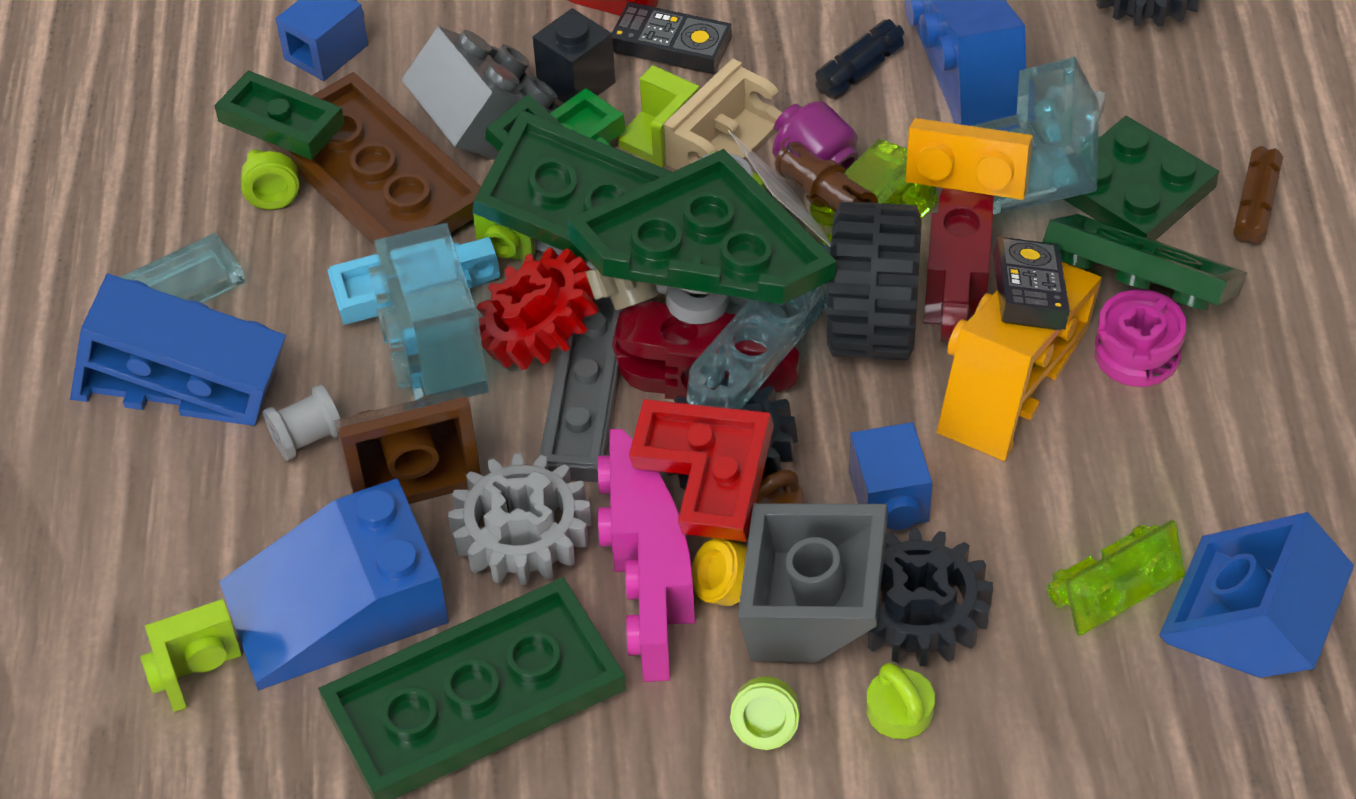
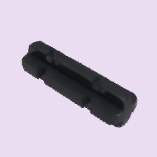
(859, 58)

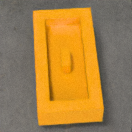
(969, 158)

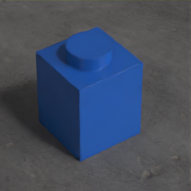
(322, 34)
(891, 470)

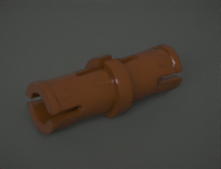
(820, 179)

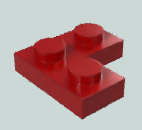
(718, 450)

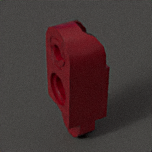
(958, 258)
(659, 350)

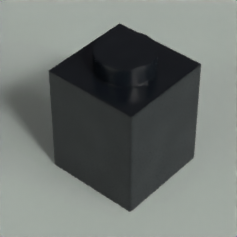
(574, 55)

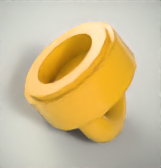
(719, 571)

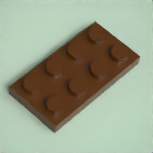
(384, 168)

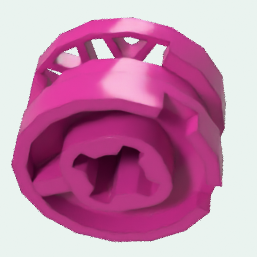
(1140, 334)

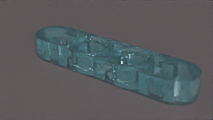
(746, 371)

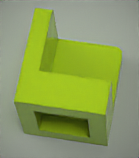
(661, 97)

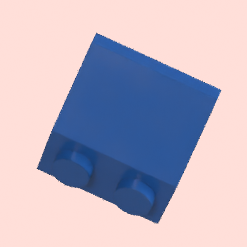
(1260, 596)

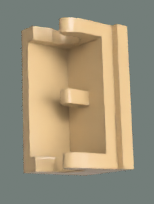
(722, 105)

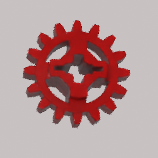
(536, 309)

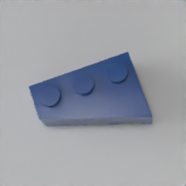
(973, 53)
(174, 353)

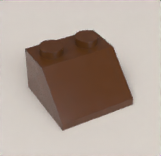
(419, 442)

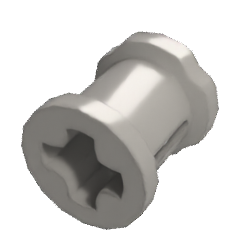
(302, 422)

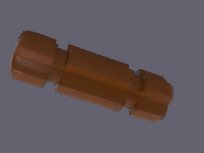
(1258, 195)

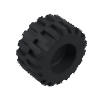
(874, 280)

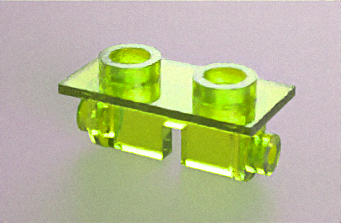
(1123, 577)

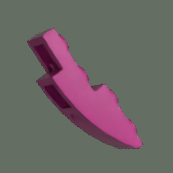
(649, 550)

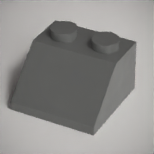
(811, 578)

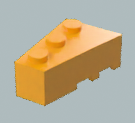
(1004, 363)

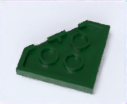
(704, 233)

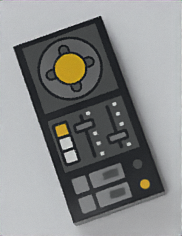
(671, 37)
(1030, 283)

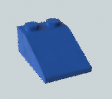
(336, 587)

